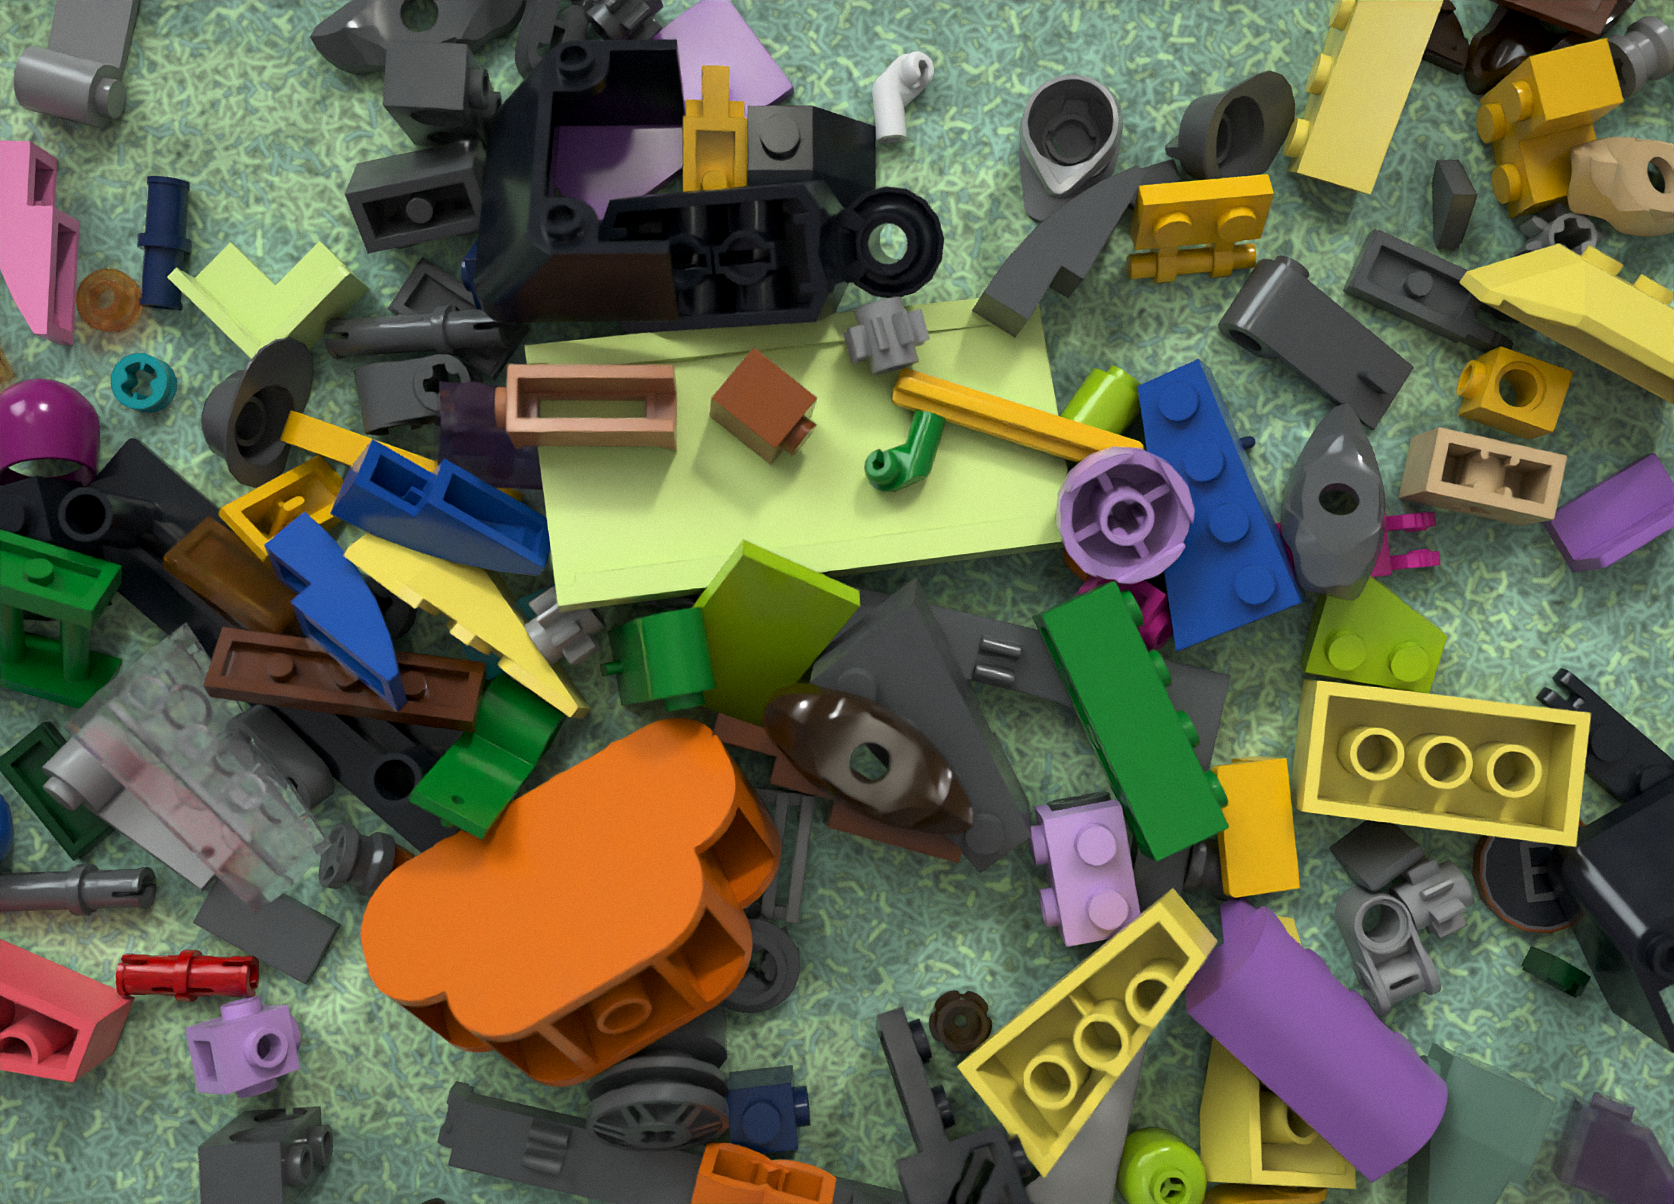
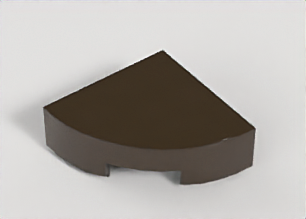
(1447, 43)

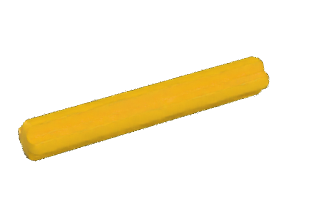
(1002, 417)

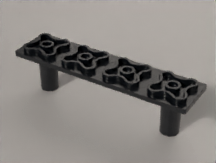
(136, 517)

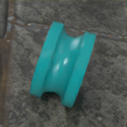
(124, 379)

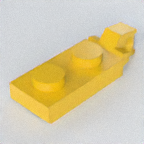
(714, 136)

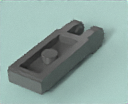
(1422, 291)

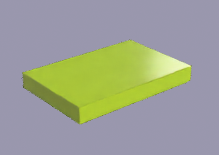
(767, 626)

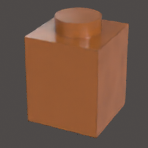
(764, 408)

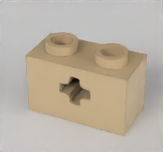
(1482, 477)

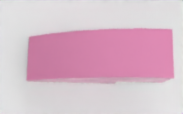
(37, 242)

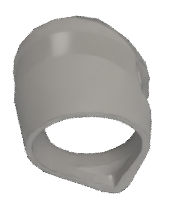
(1089, 158)

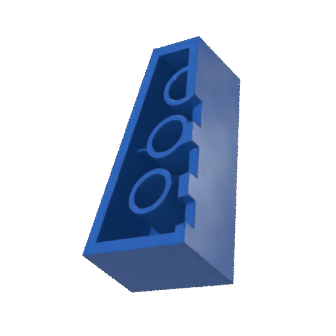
(1233, 552)

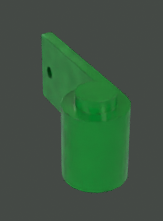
(662, 659)
(492, 764)

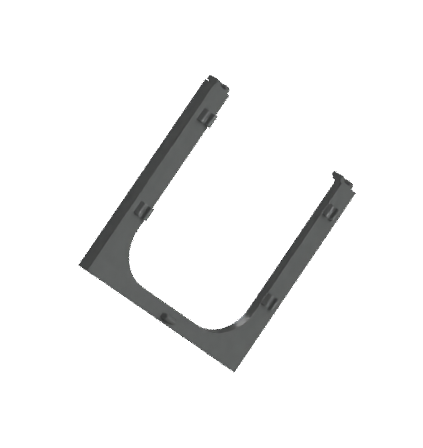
(560, 1155)

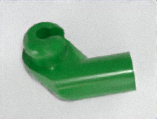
(910, 461)

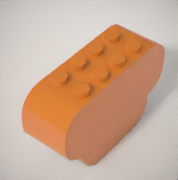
(585, 908)

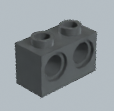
(438, 92)
(264, 1157)

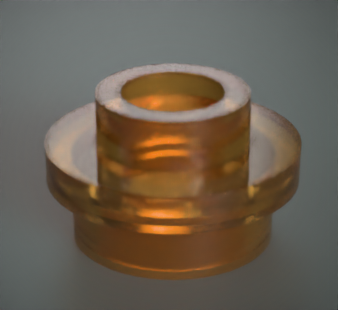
(124, 309)

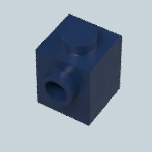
(767, 1109)

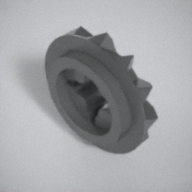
(780, 966)

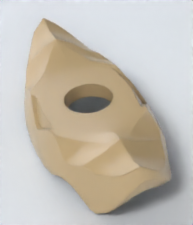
(1614, 184)

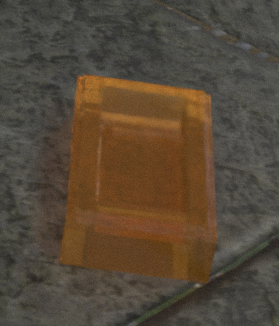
(231, 577)

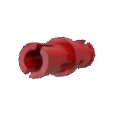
(187, 975)

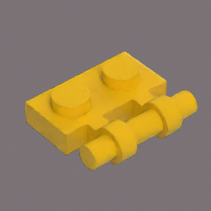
(1195, 214)

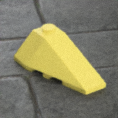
(478, 610)

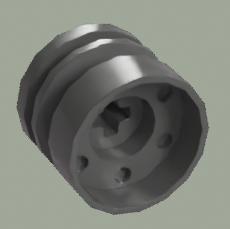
(665, 1092)

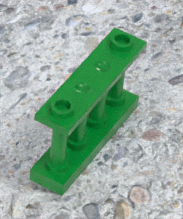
(64, 588)

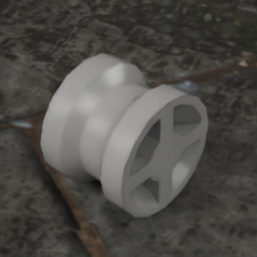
(1642, 54)

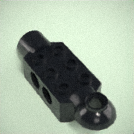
(776, 250)

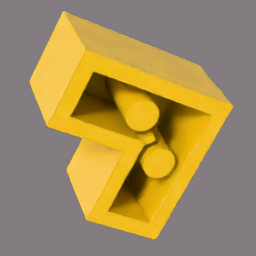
(1541, 115)

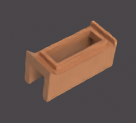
(519, 405)

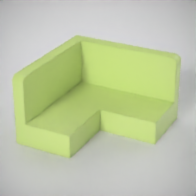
(259, 311)

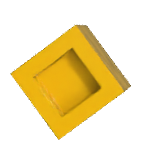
(1537, 385)

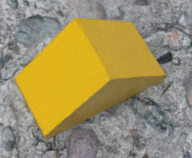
(277, 503)

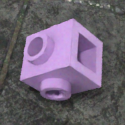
(244, 1048)

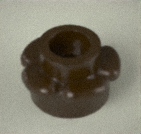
(966, 1037)

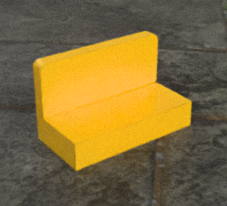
(1260, 844)

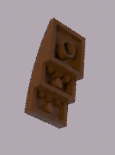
(837, 816)

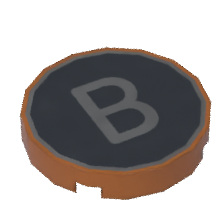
(1516, 883)

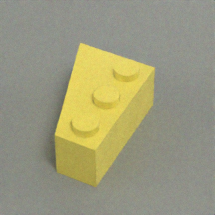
(1359, 90)

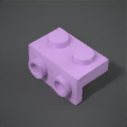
(1086, 871)

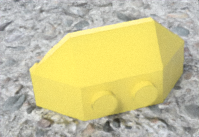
(1587, 310)

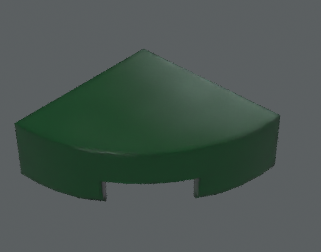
(1555, 972)

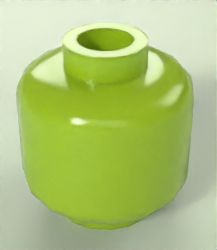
(1160, 1169)

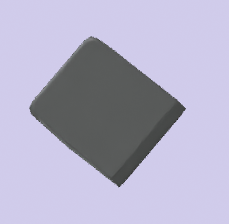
(1376, 853)

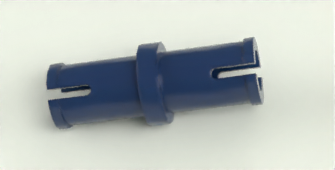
(164, 241)

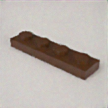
(305, 677)

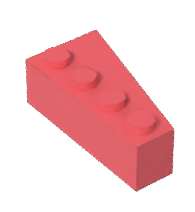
(54, 1017)

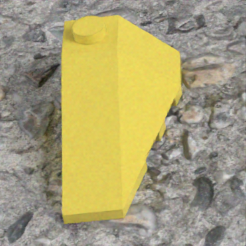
(1255, 1135)

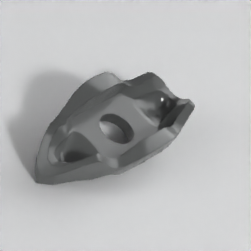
(359, 30)
(1331, 550)

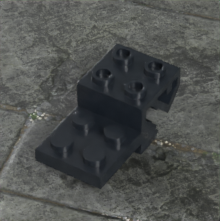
(938, 1164)

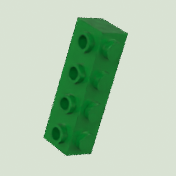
(1132, 720)

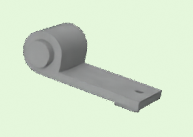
(83, 63)
(81, 780)

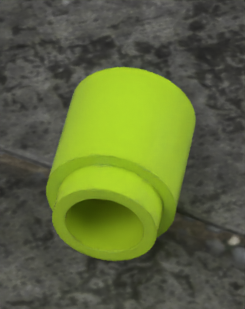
(1105, 400)

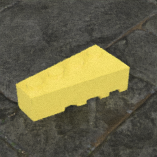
(1077, 1038)

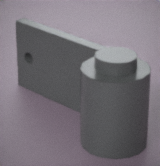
(1294, 321)

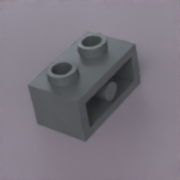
(418, 195)

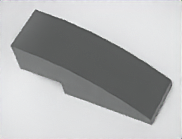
(1057, 252)

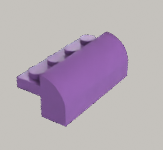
(1315, 1042)

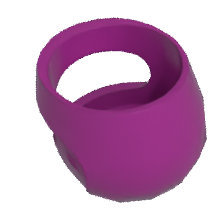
(48, 422)

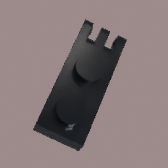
(1617, 752)

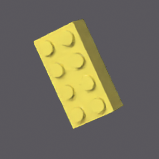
(1440, 762)

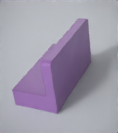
(1614, 516)

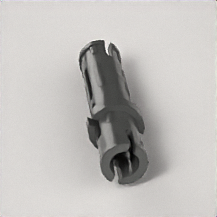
(442, 331)
(77, 890)

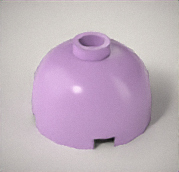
(1124, 514)

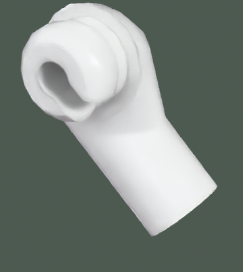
(895, 91)

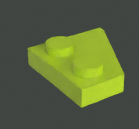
(1373, 641)

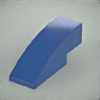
(442, 513)
(336, 606)

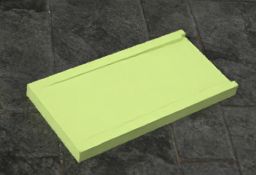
(667, 520)

